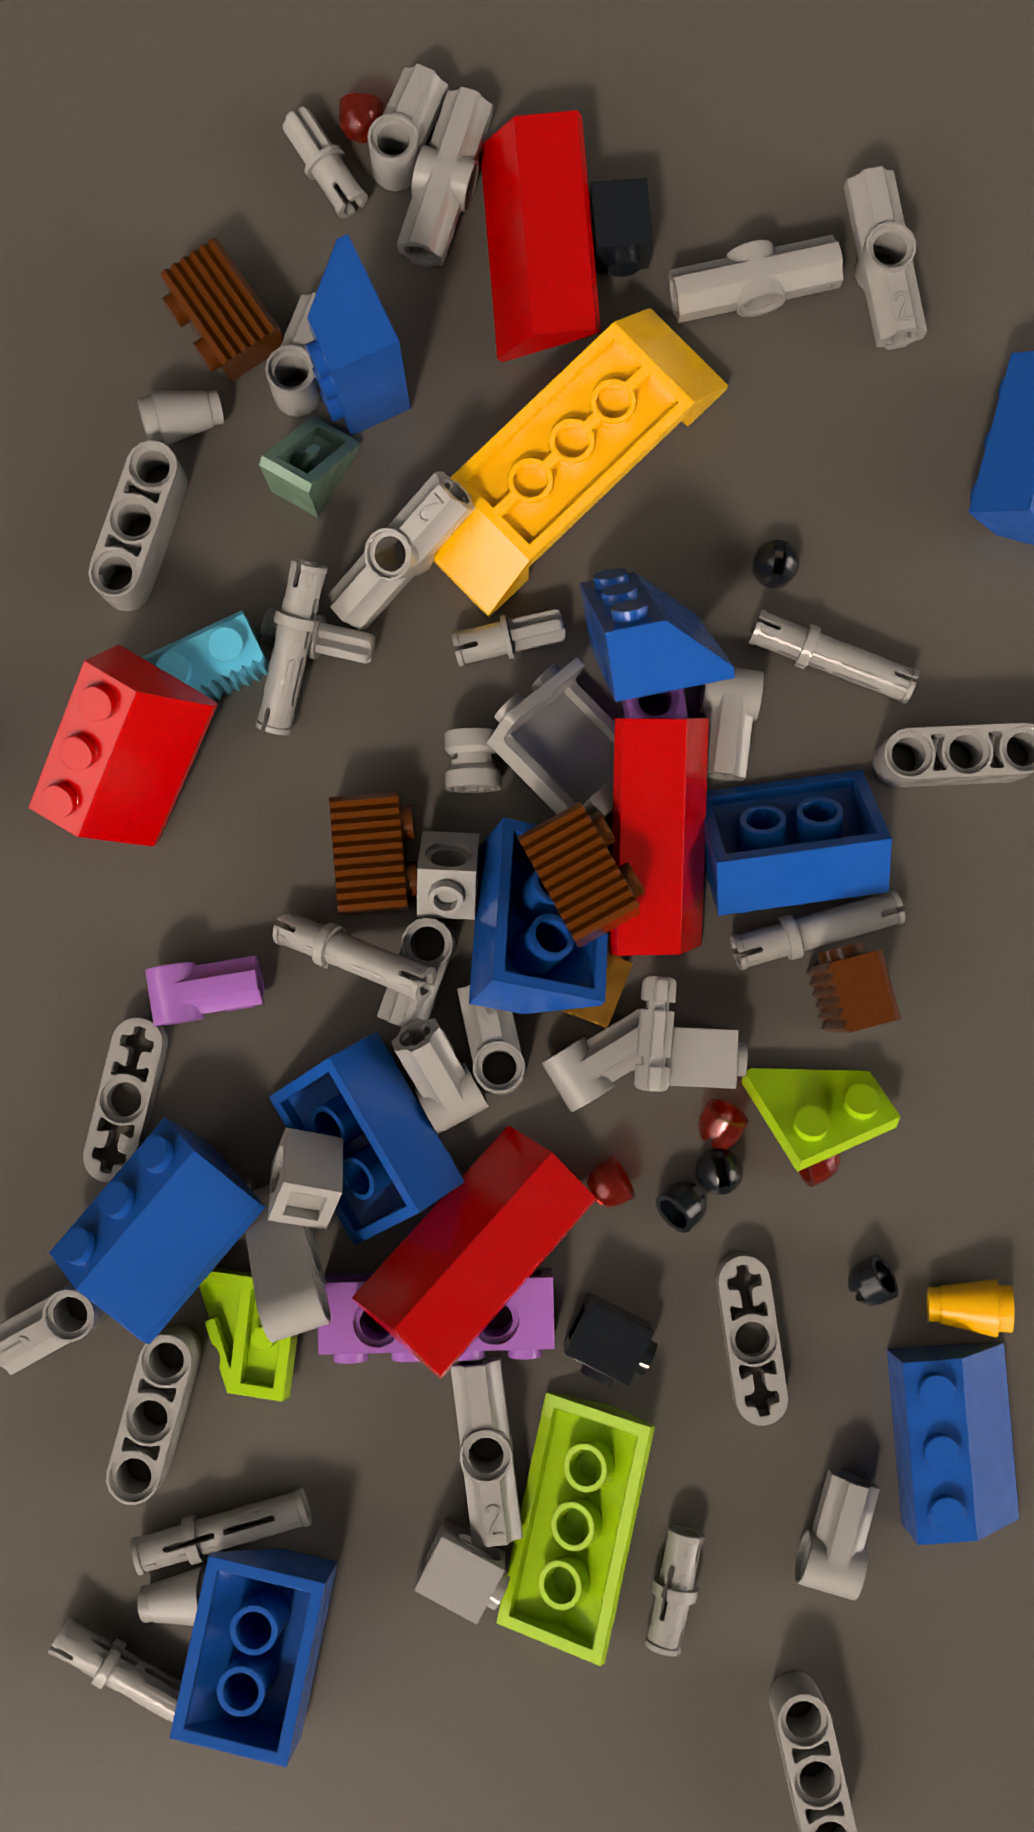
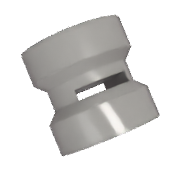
(473, 764)

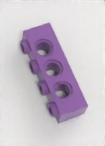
(524, 1336)

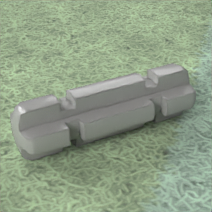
(655, 1033)

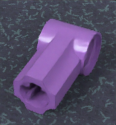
(190, 990)

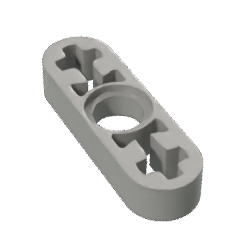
(123, 1054)
(743, 1382)

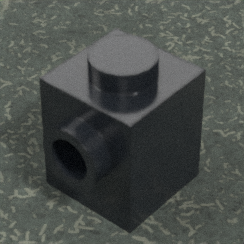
(621, 226)
(609, 1342)

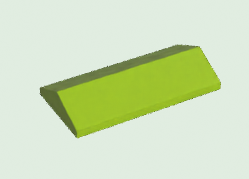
(576, 1525)

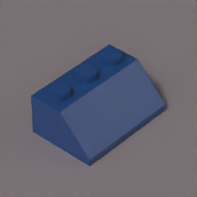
(354, 346)
(1005, 483)
(647, 637)
(795, 842)
(520, 943)
(389, 1146)
(157, 1230)
(953, 1441)
(254, 1652)

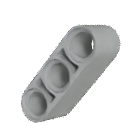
(130, 502)
(933, 763)
(286, 1275)
(136, 1434)
(806, 1740)

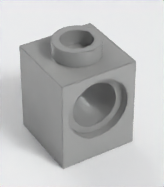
(447, 875)
(706, 1058)
(306, 1179)
(462, 1574)

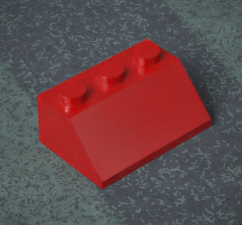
(122, 750)

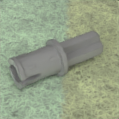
(324, 162)
(509, 636)
(329, 640)

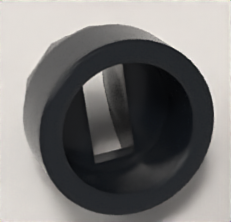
(764, 560)
(707, 1174)
(681, 1206)
(873, 1281)

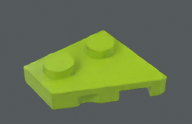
(820, 1110)
(247, 1357)

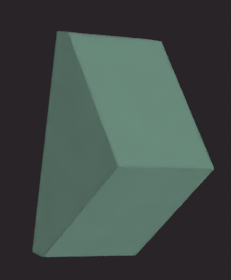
(309, 464)

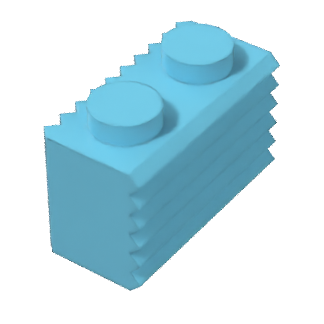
(215, 657)

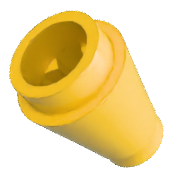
(973, 1306)

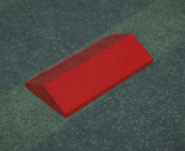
(539, 234)
(661, 830)
(475, 1250)

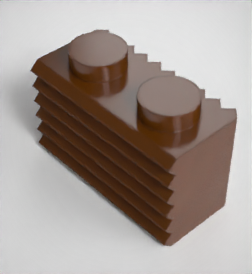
(222, 310)
(371, 852)
(581, 873)
(853, 989)

